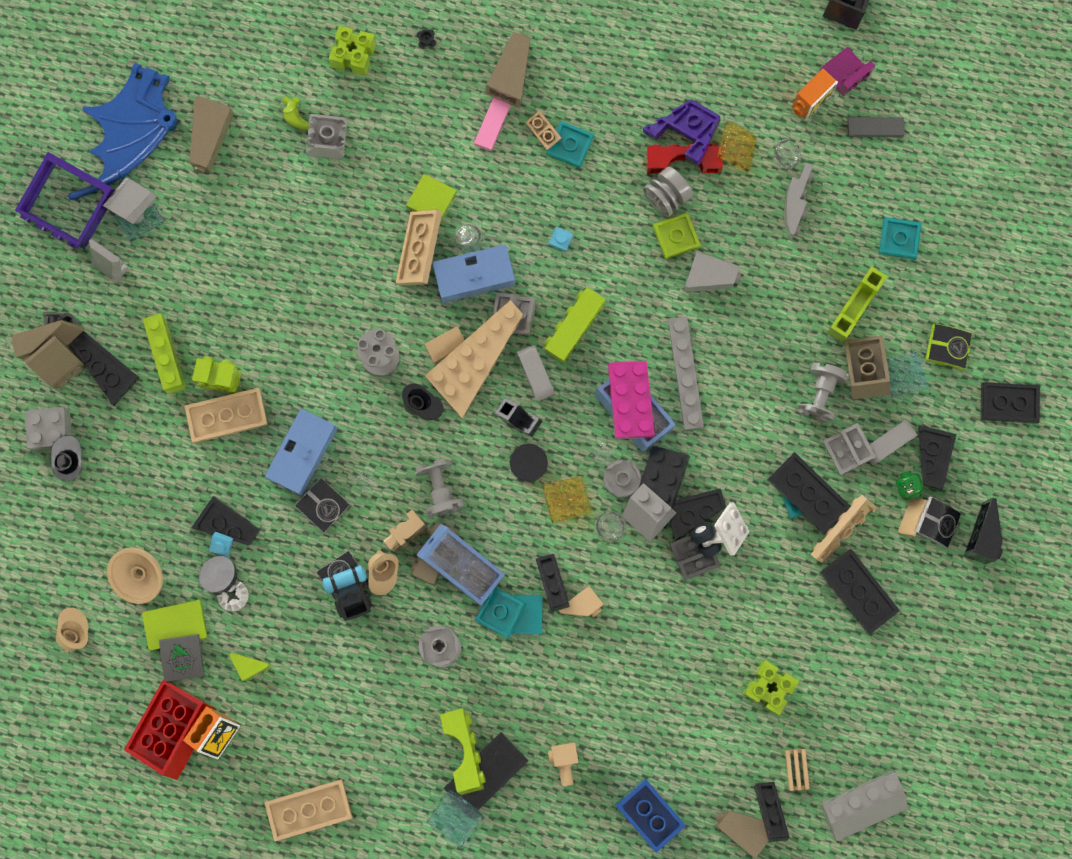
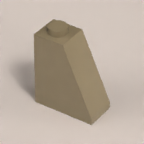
(744, 831)

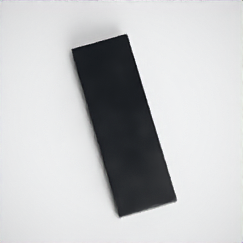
(552, 582)
(771, 812)

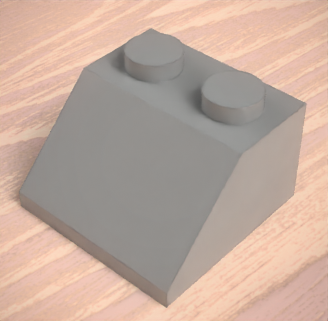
(647, 512)

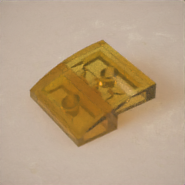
(737, 146)
(567, 499)

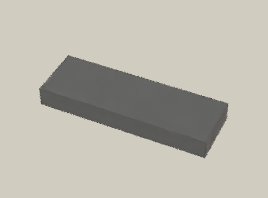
(875, 126)

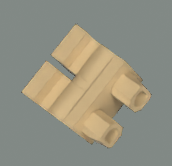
(405, 532)

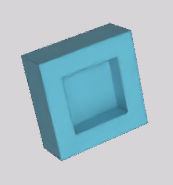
(561, 239)
(221, 544)

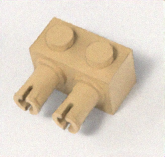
(563, 757)

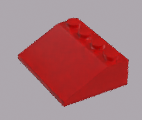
(163, 728)

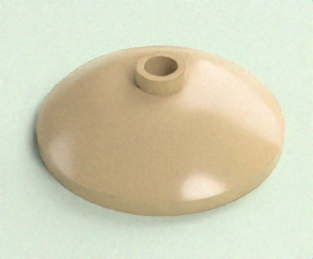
(127, 579)

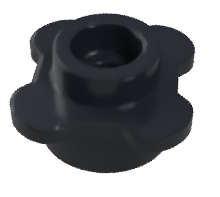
(426, 34)

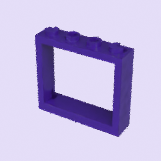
(37, 185)

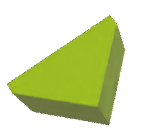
(248, 667)

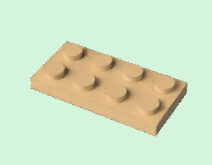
(418, 247)
(226, 415)
(308, 810)

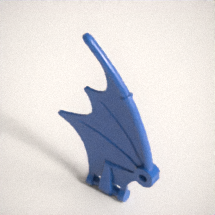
(132, 126)

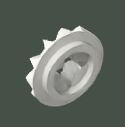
(234, 604)

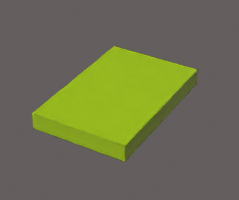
(174, 622)

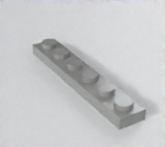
(685, 373)

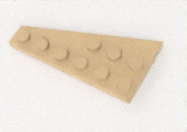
(468, 366)

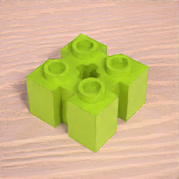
(361, 47)
(216, 375)
(783, 685)

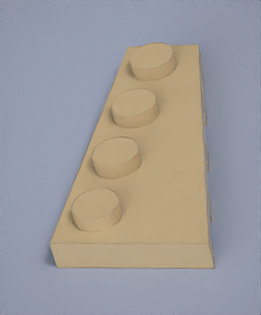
(844, 528)

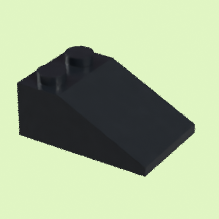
(846, 12)
(986, 535)

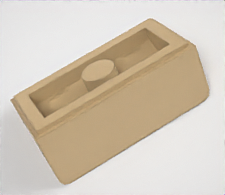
(444, 344)
(912, 517)

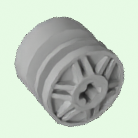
(668, 191)

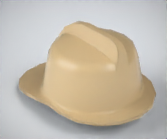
(382, 572)
(72, 629)

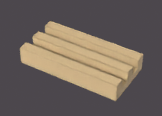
(797, 771)

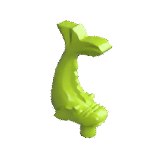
(291, 114)

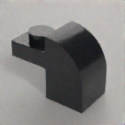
(517, 417)

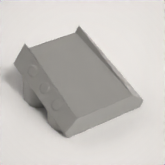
(326, 136)
(130, 201)
(106, 262)

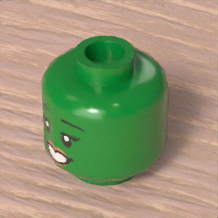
(909, 485)

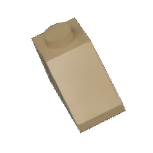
(584, 604)

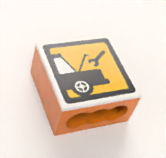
(814, 94)
(211, 733)

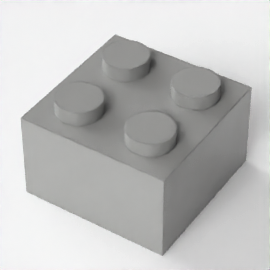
(45, 427)

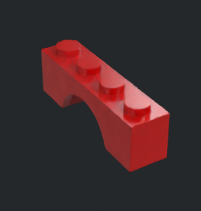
(661, 157)

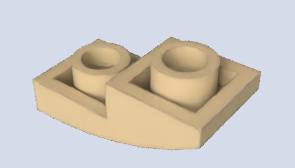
(543, 130)

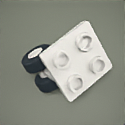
(730, 531)

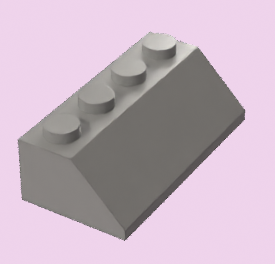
(864, 805)

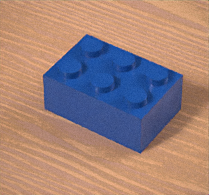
(650, 815)

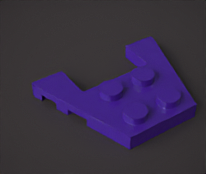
(692, 122)

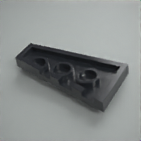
(107, 370)

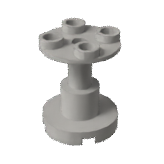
(378, 352)
(826, 381)
(441, 495)
(439, 646)

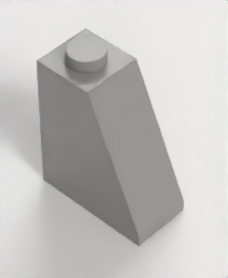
(711, 274)

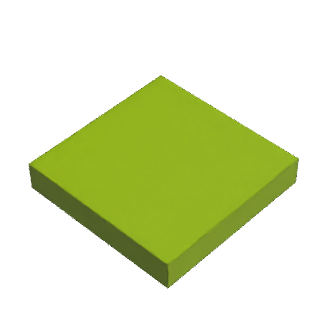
(431, 195)
(676, 235)

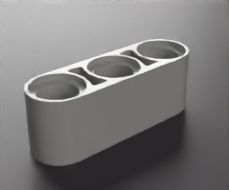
(535, 373)
(892, 441)

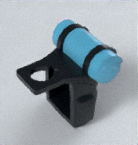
(348, 590)

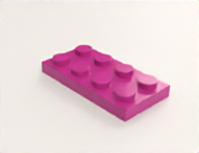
(631, 400)

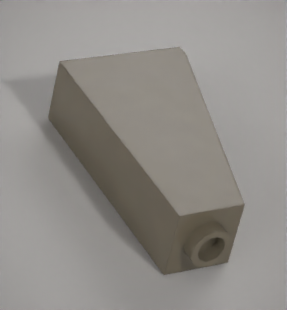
(509, 74)
(208, 132)

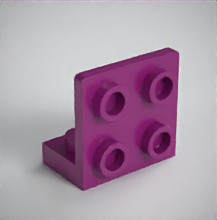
(848, 70)

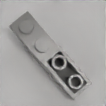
(794, 202)

